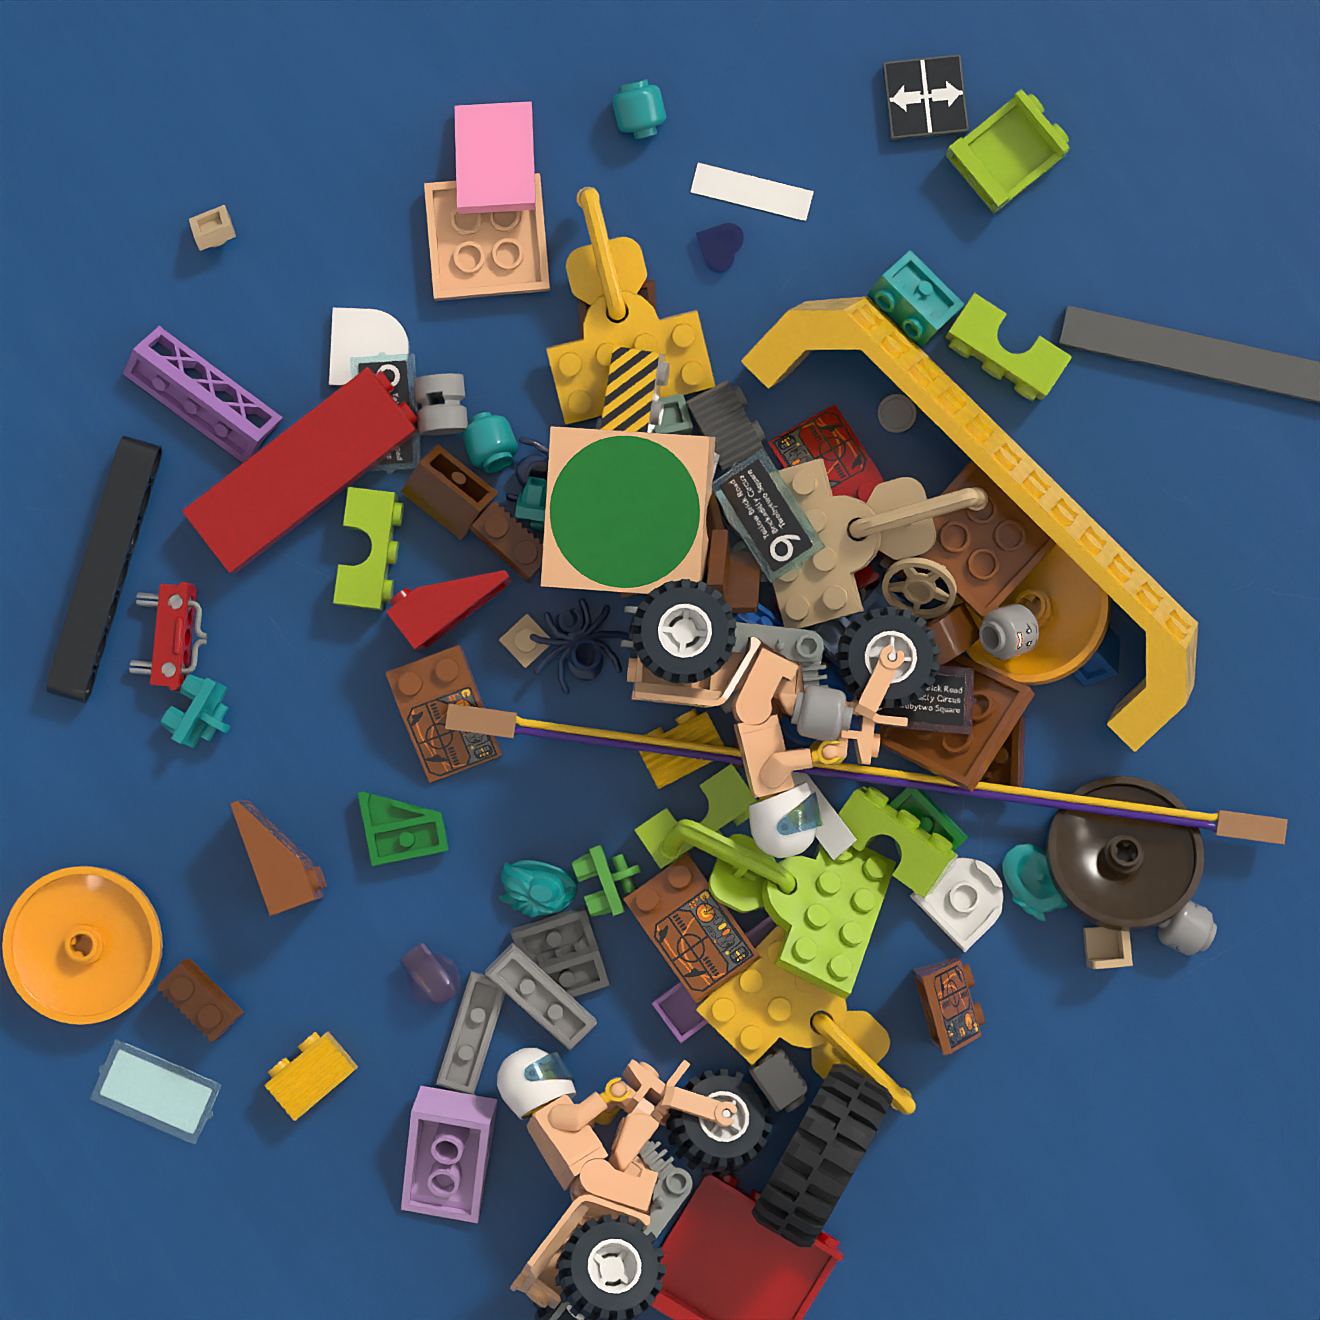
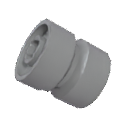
(440, 418)

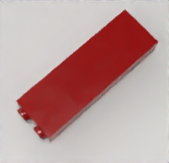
(302, 469)

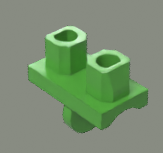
(596, 864)

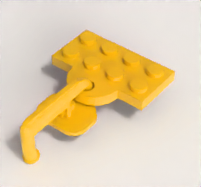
(608, 279)
(774, 1003)

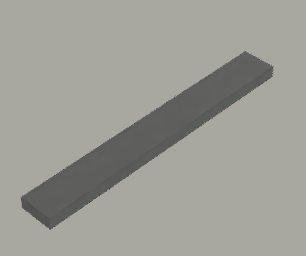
(1191, 354)

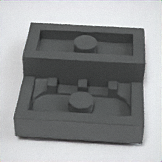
(564, 950)

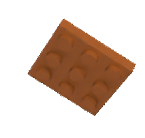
(988, 547)
(965, 756)

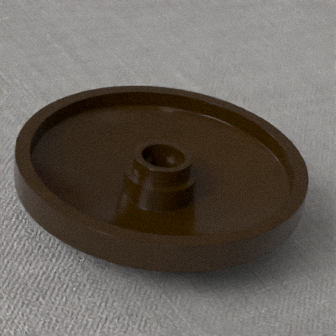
(1122, 868)

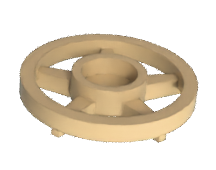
(920, 587)

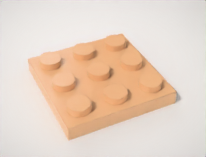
(484, 251)

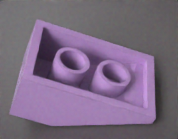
(448, 1153)

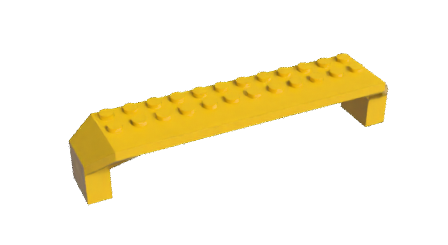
(1169, 629)

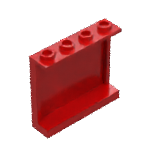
(732, 1266)

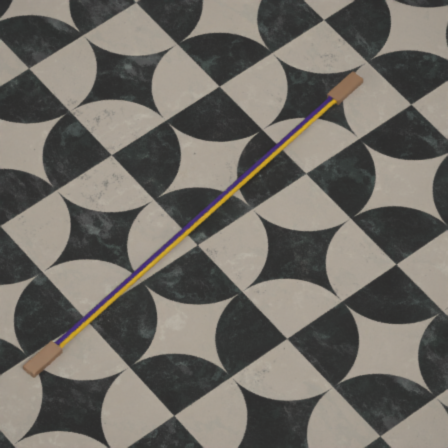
(1227, 822)

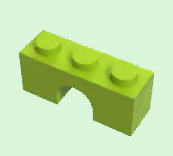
(1031, 371)
(368, 583)
(727, 802)
(923, 855)

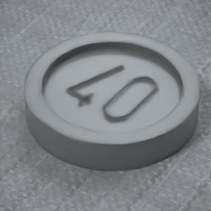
(896, 413)

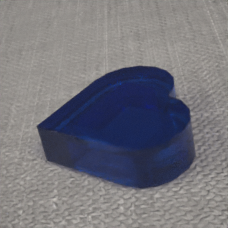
(719, 246)

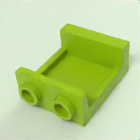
(1009, 150)

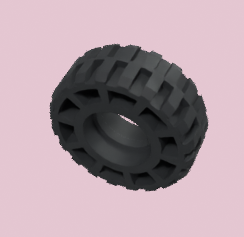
(822, 1156)

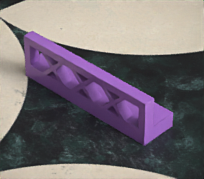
(196, 399)

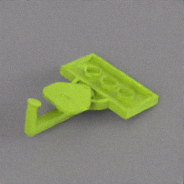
(824, 917)

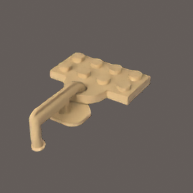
(892, 521)

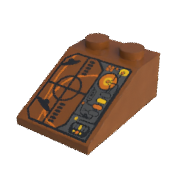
(423, 697)
(279, 865)
(691, 928)
(948, 1004)

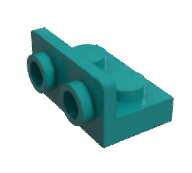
(915, 298)

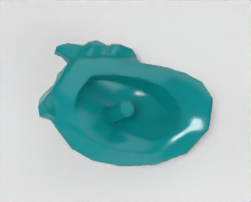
(1030, 881)
(537, 888)

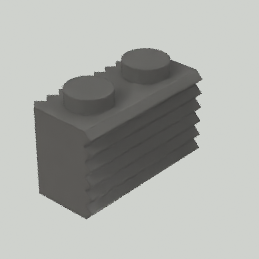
(722, 416)
(779, 1079)

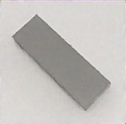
(540, 996)
(471, 1034)

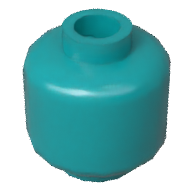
(639, 108)
(489, 442)

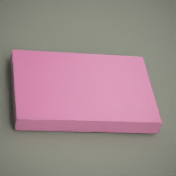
(495, 157)

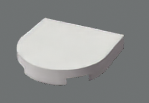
(362, 335)
(964, 901)

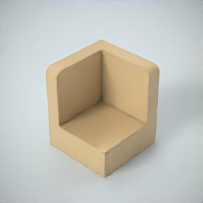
(1107, 948)

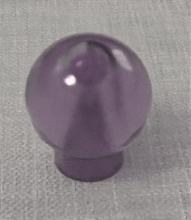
(431, 976)

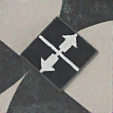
(925, 97)

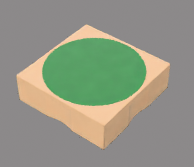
(626, 509)

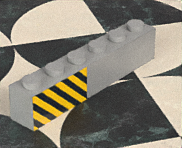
(634, 390)

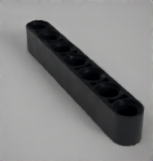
(104, 569)

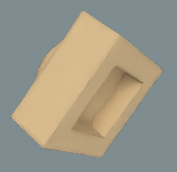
(212, 228)
(520, 645)

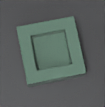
(675, 416)

